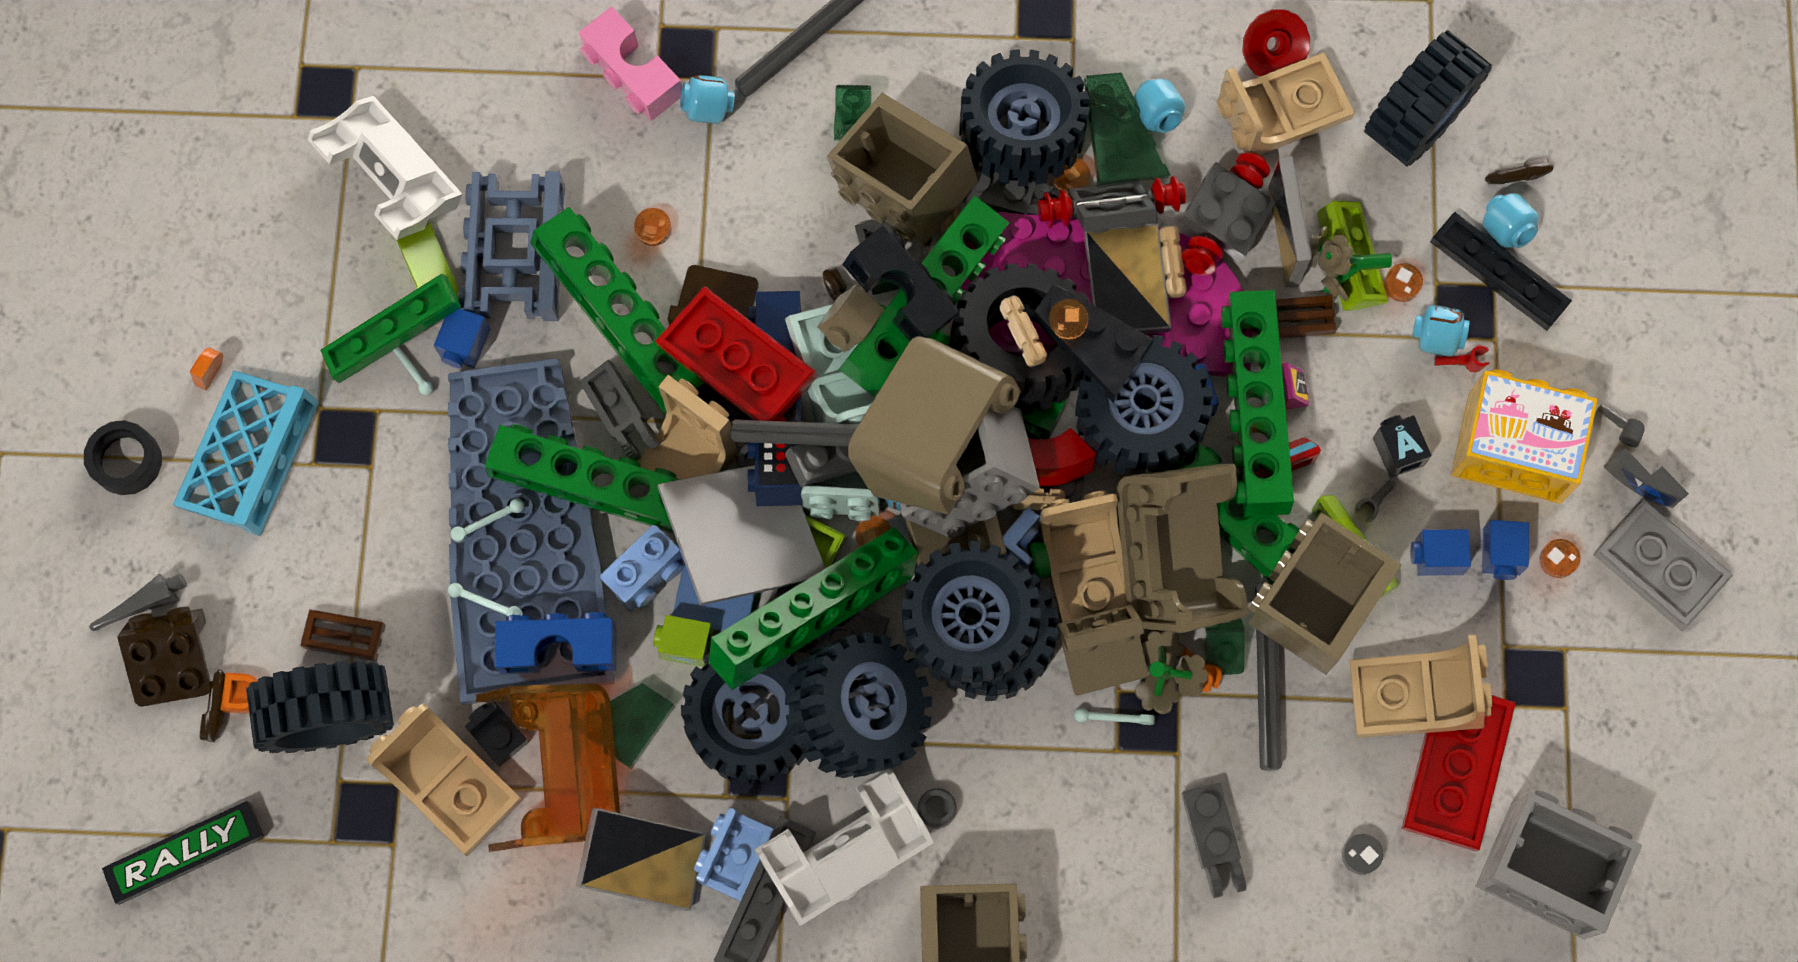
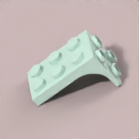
(832, 393)
(839, 496)

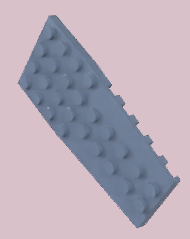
(528, 559)

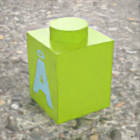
(683, 640)

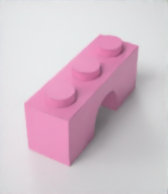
(649, 86)

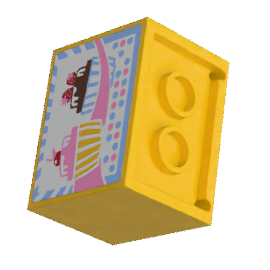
(1524, 436)

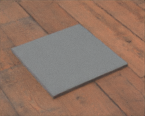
(732, 542)

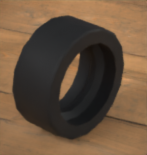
(100, 442)

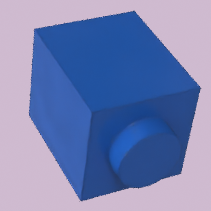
(461, 338)
(1505, 548)
(1441, 552)

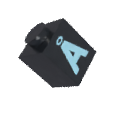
(1401, 445)

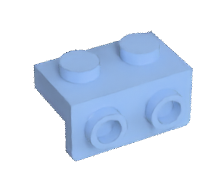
(643, 569)
(732, 855)

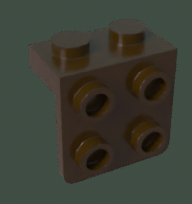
(733, 288)
(165, 656)

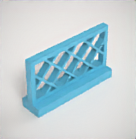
(275, 454)

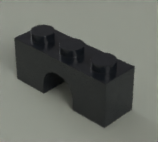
(885, 260)

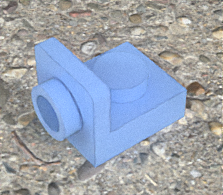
(1022, 534)

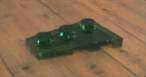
(1119, 138)

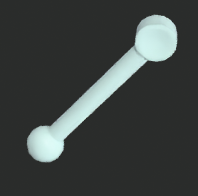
(425, 387)
(459, 534)
(456, 590)
(1082, 715)

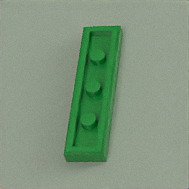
(390, 328)

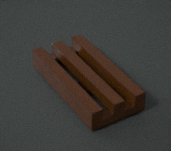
(1306, 303)
(373, 641)

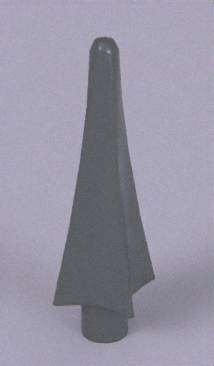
(152, 595)

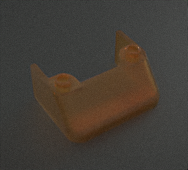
(575, 759)

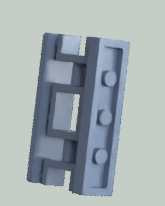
(482, 245)

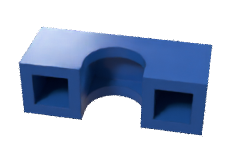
(523, 640)

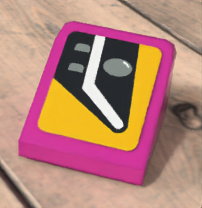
(1294, 387)

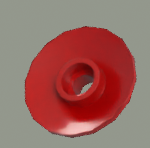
(1290, 36)

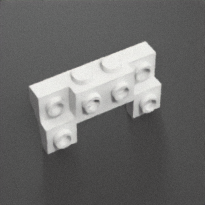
(394, 163)
(849, 857)

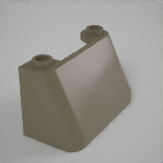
(924, 423)
(1176, 548)

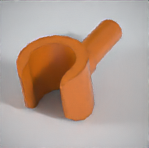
(1214, 673)

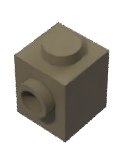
(850, 318)

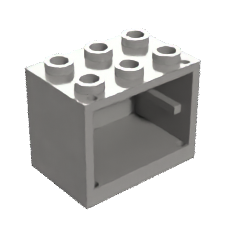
(995, 474)
(1559, 864)

